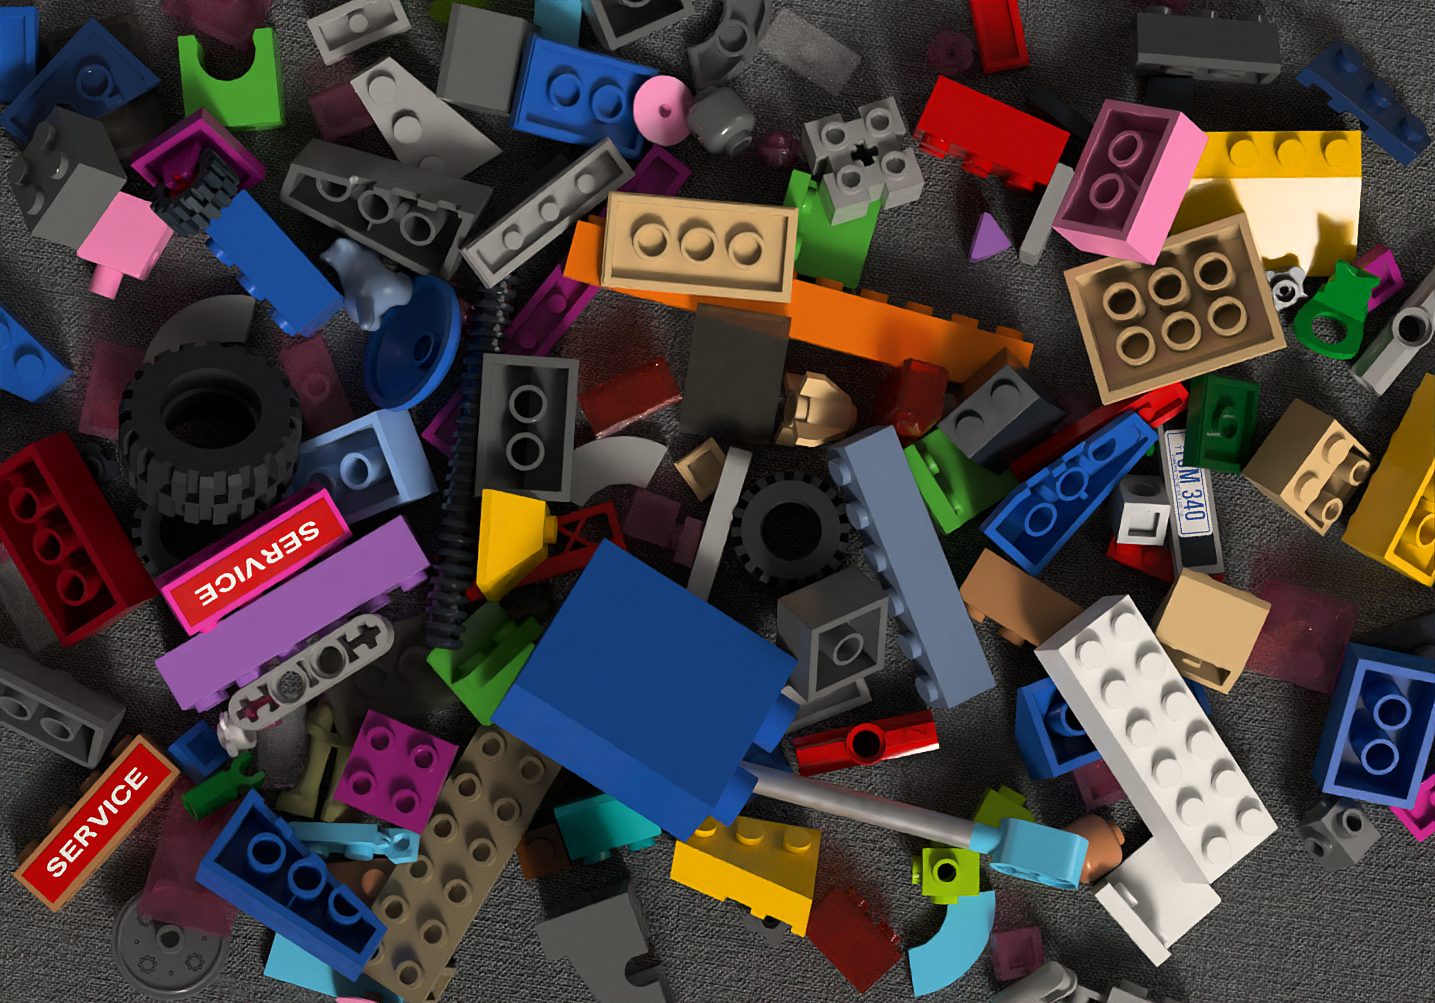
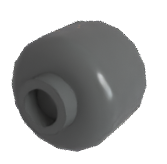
(720, 121)

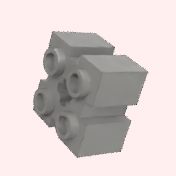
(847, 183)

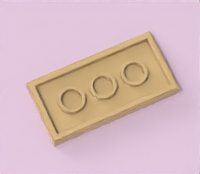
(699, 247)

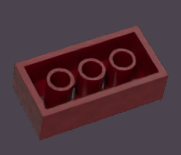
(68, 541)

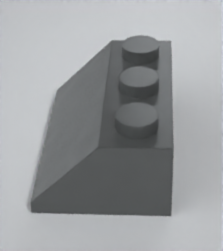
(1204, 47)
(527, 426)
(56, 709)

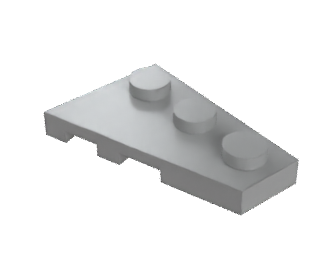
(418, 124)

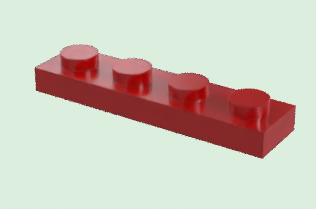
(1152, 406)

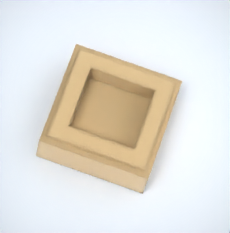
(703, 468)

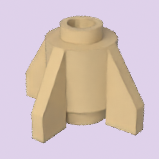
(814, 411)

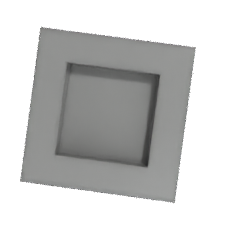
(1139, 510)

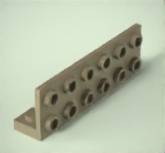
(459, 859)

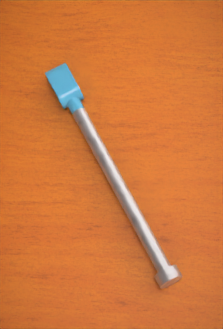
(1015, 847)

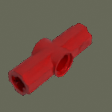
(897, 738)

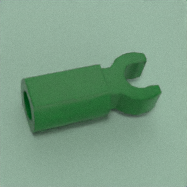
(221, 789)

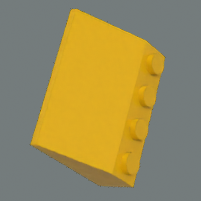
(1291, 185)

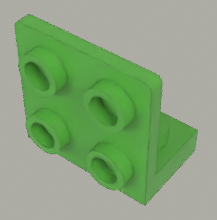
(824, 249)
(952, 483)

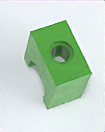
(241, 104)

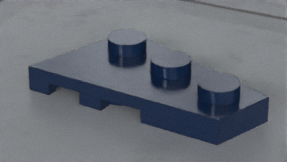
(86, 77)
(1355, 90)

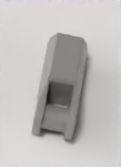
(1042, 986)

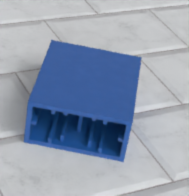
(650, 694)

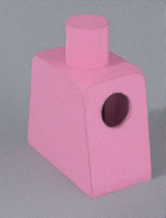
(124, 242)

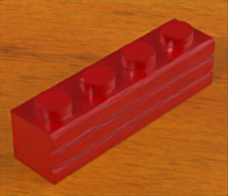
(1145, 558)

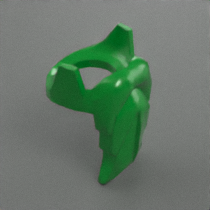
(1343, 301)

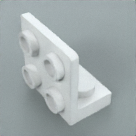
(1153, 900)

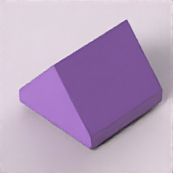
(987, 239)

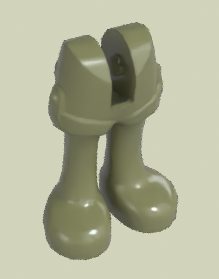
(304, 796)

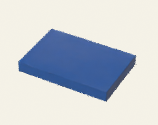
(578, 96)

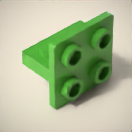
(489, 658)

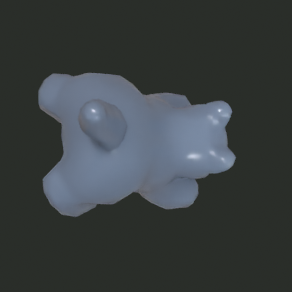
(366, 282)

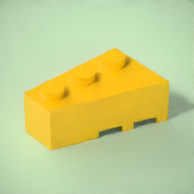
(753, 863)

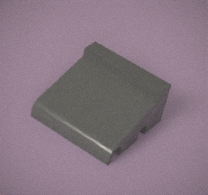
(599, 938)

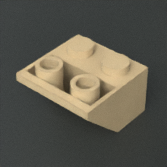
(1309, 466)
(1208, 628)

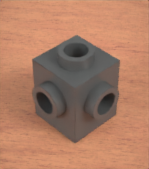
(1336, 831)

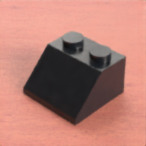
(999, 413)

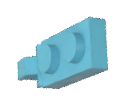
(358, 840)

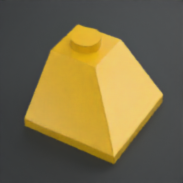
(511, 540)

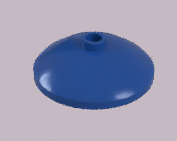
(413, 346)

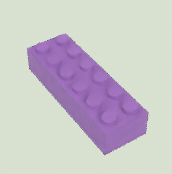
(295, 613)

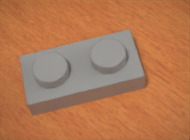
(357, 27)

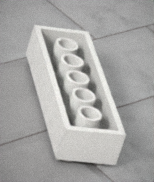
(1156, 739)

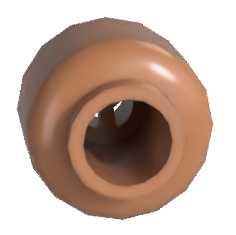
(1104, 845)

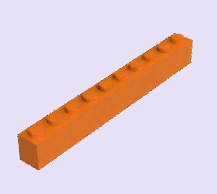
(835, 319)

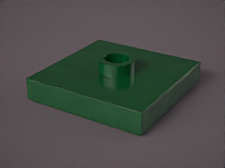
(1220, 423)

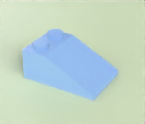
(367, 466)

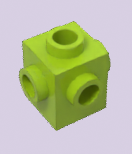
(960, 882)

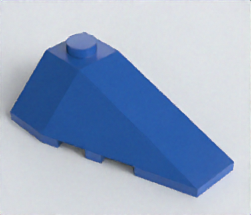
(1057, 500)
(1052, 736)

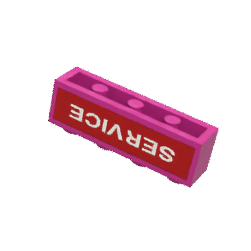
(253, 558)

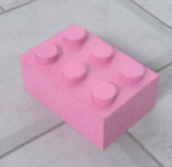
(1130, 181)

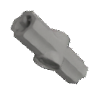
(1389, 351)

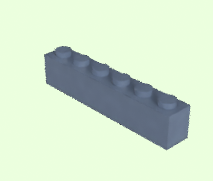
(910, 566)

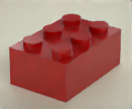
(990, 137)

